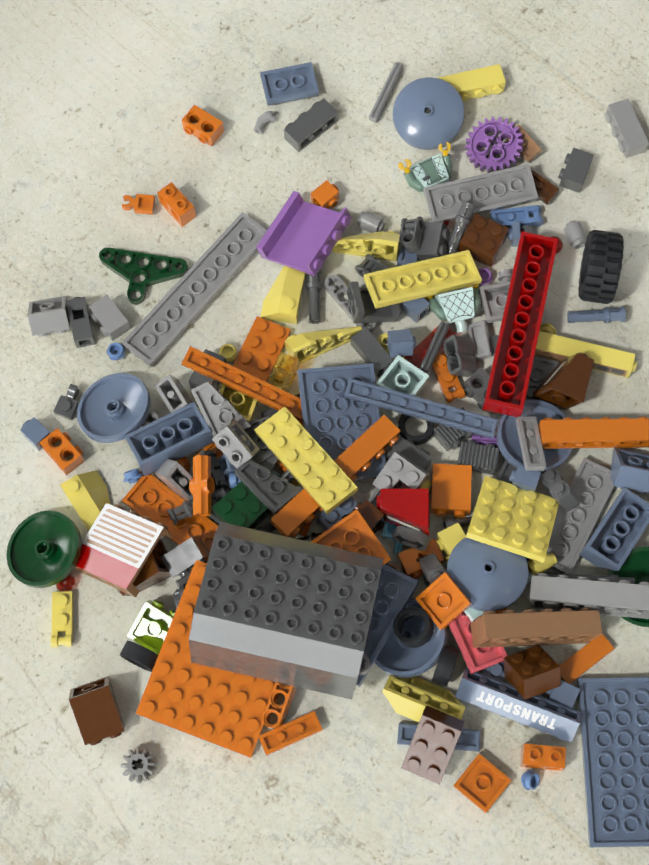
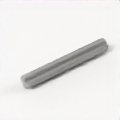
(386, 92)

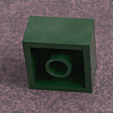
(240, 508)

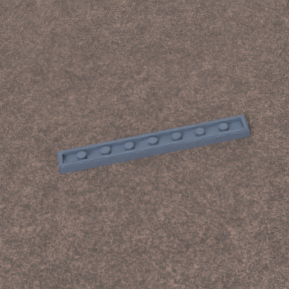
(421, 408)

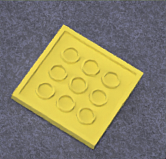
(513, 519)

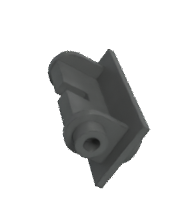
(217, 475)

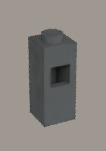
(80, 322)
(371, 351)

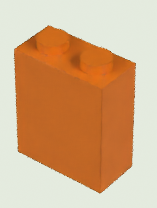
(451, 490)

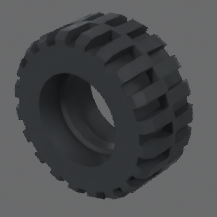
(601, 266)

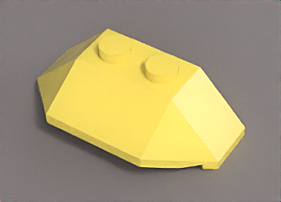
(412, 694)

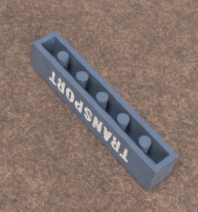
(508, 703)

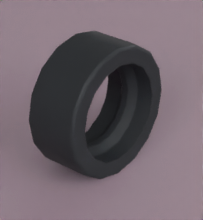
(418, 440)
(403, 616)
(139, 655)
(445, 665)

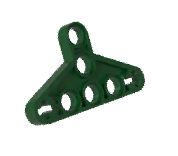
(152, 274)

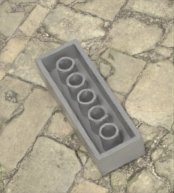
(608, 597)

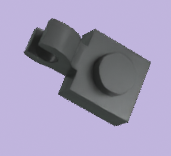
(67, 404)

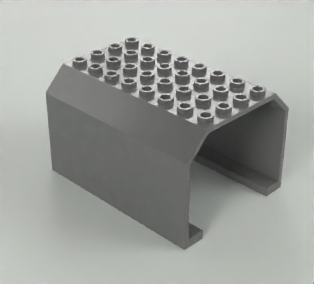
(284, 610)

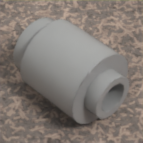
(370, 222)
(575, 234)

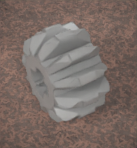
(137, 758)

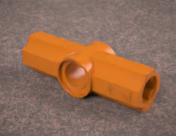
(201, 485)

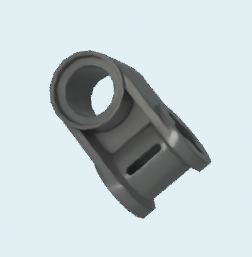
(412, 233)
(369, 265)

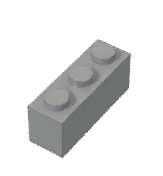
(626, 128)

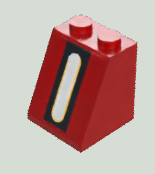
(406, 508)

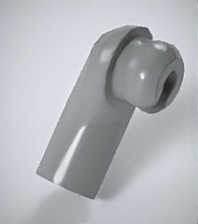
(267, 116)

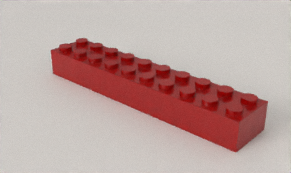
(520, 325)

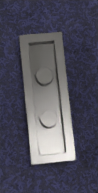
(530, 444)

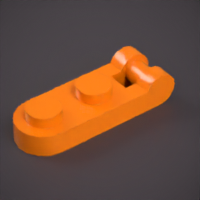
(446, 380)

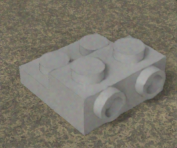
(493, 300)

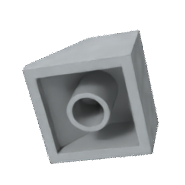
(48, 316)

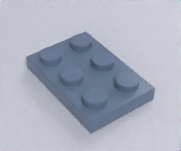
(289, 83)

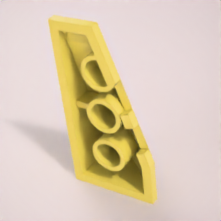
(378, 244)
(284, 297)
(87, 495)

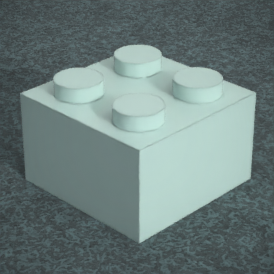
(404, 377)

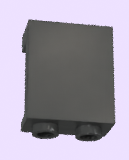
(363, 308)

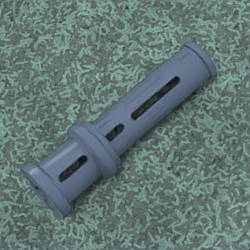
(605, 315)

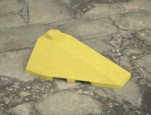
(313, 344)

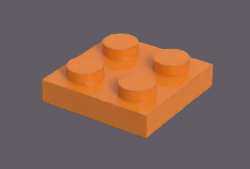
(443, 601)
(482, 783)

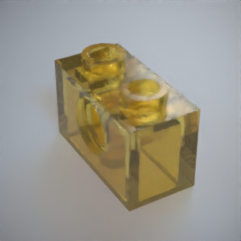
(284, 372)

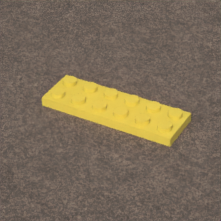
(422, 279)
(306, 460)

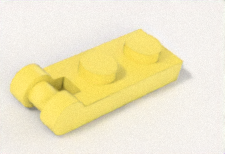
(62, 618)

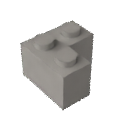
(399, 470)

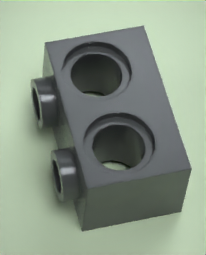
(477, 394)

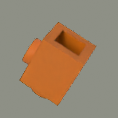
(325, 195)

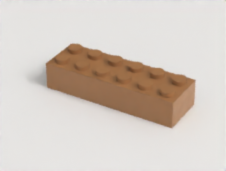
(535, 628)

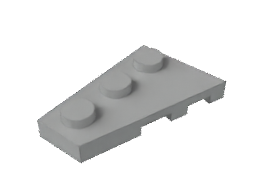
(216, 408)

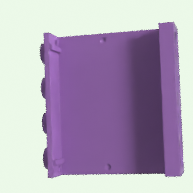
(303, 235)

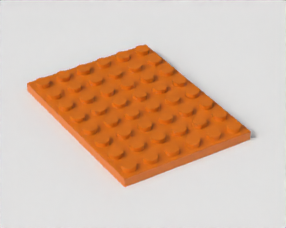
(200, 698)

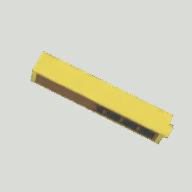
(605, 358)

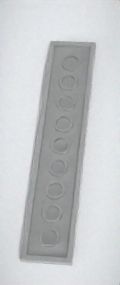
(195, 290)

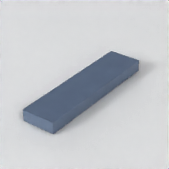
(468, 740)

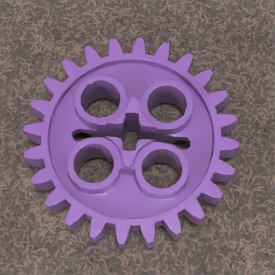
(480, 139)

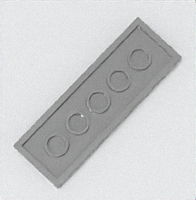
(487, 191)
(572, 528)

